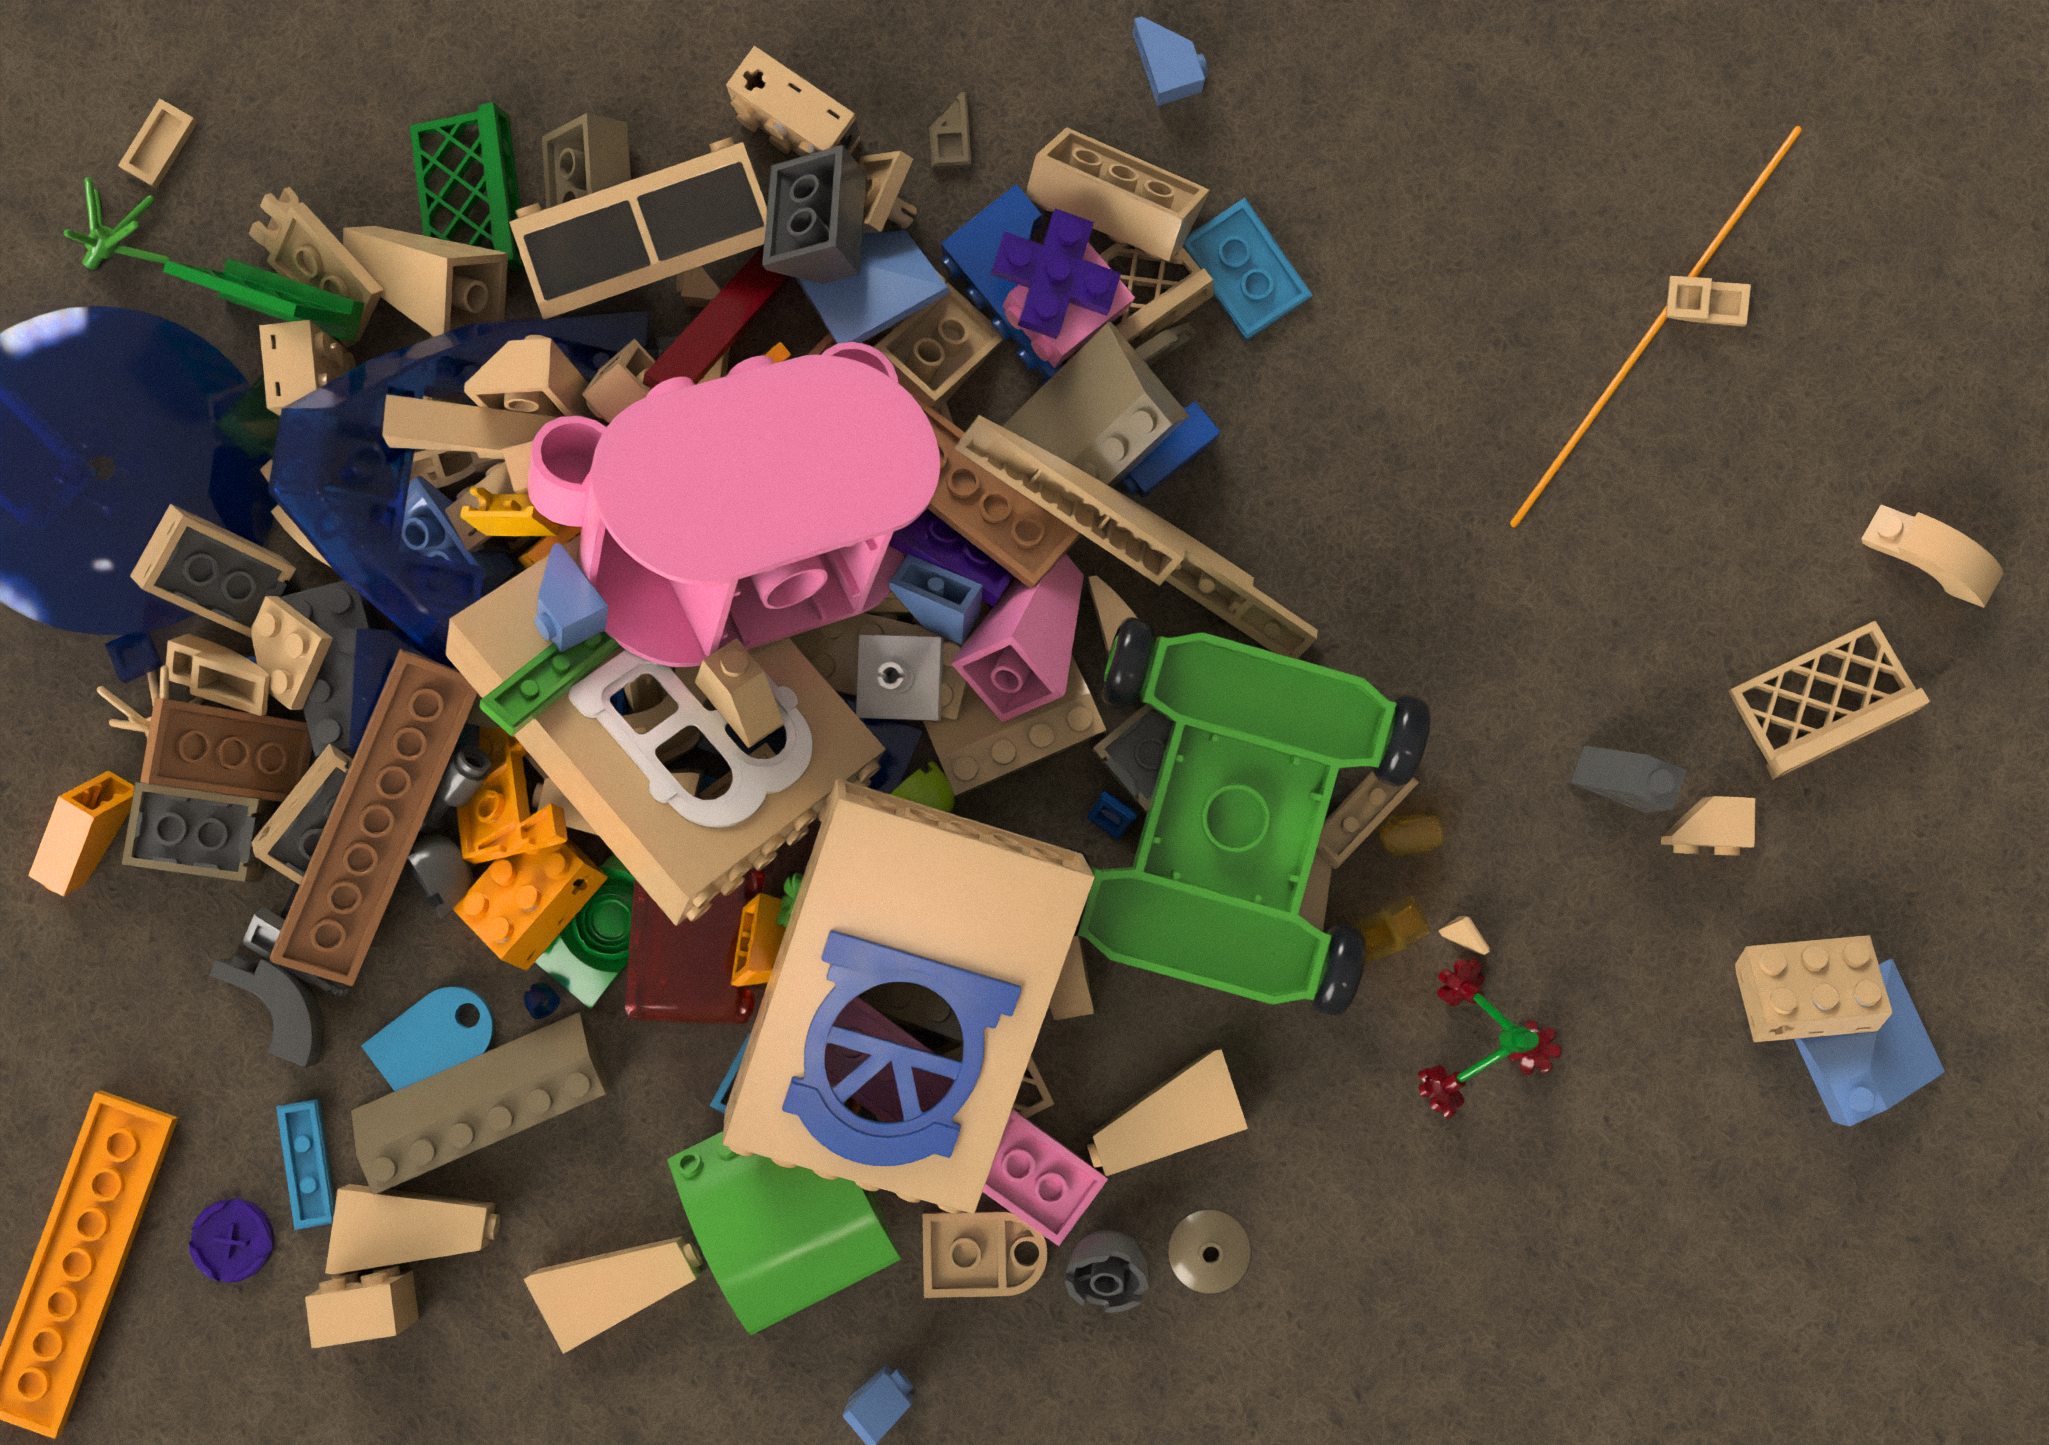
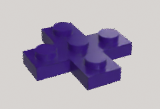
(1055, 273)

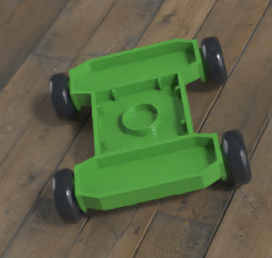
(1242, 814)

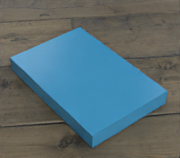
(1247, 269)

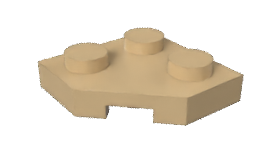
(288, 650)

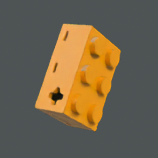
(529, 900)

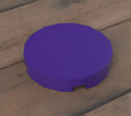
(231, 1240)

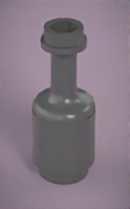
(459, 783)

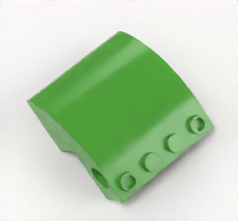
(778, 1231)

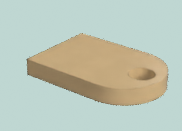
(976, 1254)

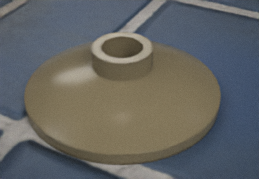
(1206, 1230)

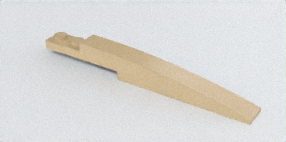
(1136, 536)

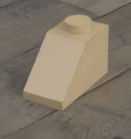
(740, 692)

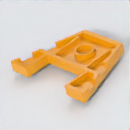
(498, 815)

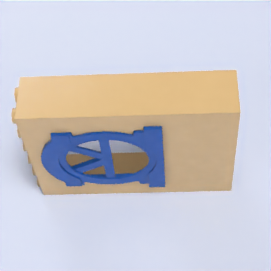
(925, 903)

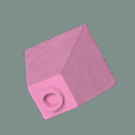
(1025, 643)

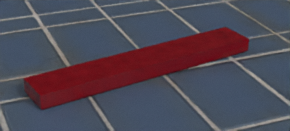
(718, 324)

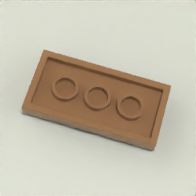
(225, 751)

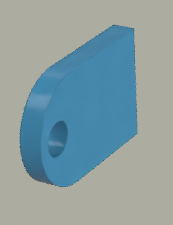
(431, 1037)

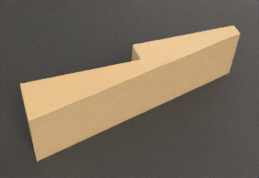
(456, 427)

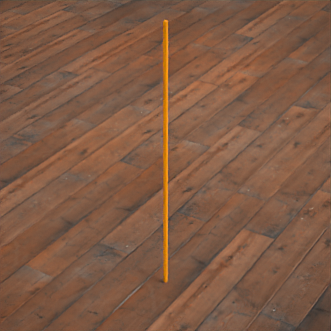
(1653, 330)

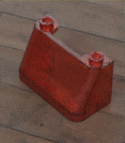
(688, 967)

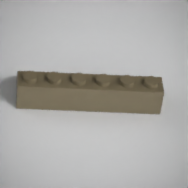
(478, 1102)

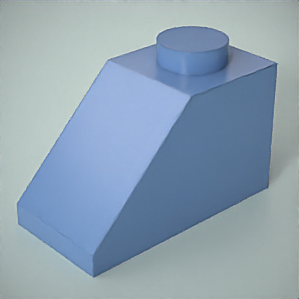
(1169, 62)
(938, 598)
(568, 603)
(878, 1404)

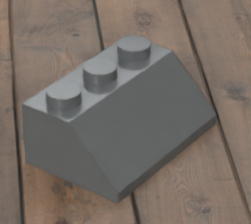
(815, 217)

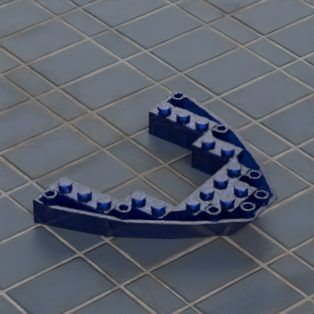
(352, 489)

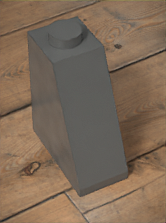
(1629, 778)

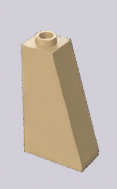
(1176, 1115)
(404, 1228)
(602, 1290)

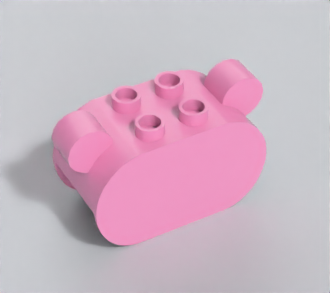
(742, 500)

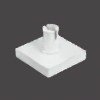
(899, 677)

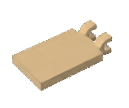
(311, 254)

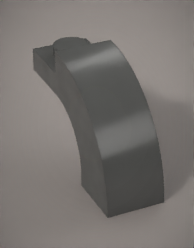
(292, 1004)

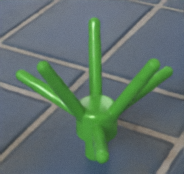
(105, 241)

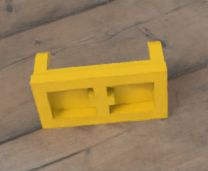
(507, 515)

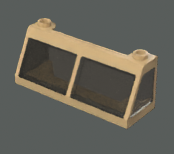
(641, 229)

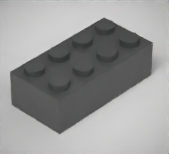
(338, 612)

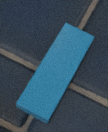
(307, 1163)

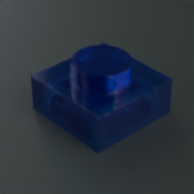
(133, 655)

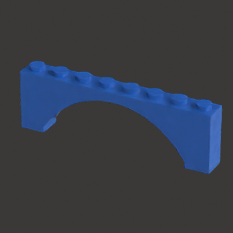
(972, 254)

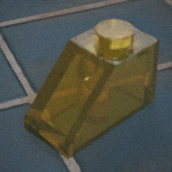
(1392, 928)

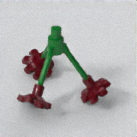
(1516, 1043)

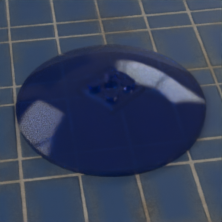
(150, 401)

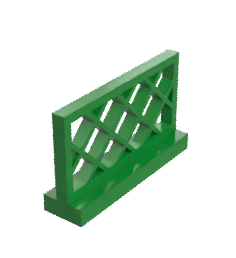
(498, 178)
(277, 296)

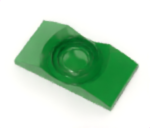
(597, 940)

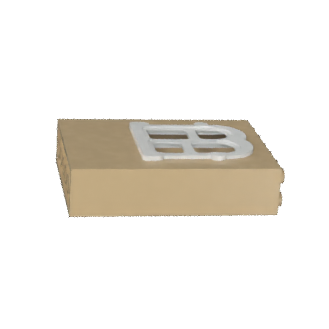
(665, 837)

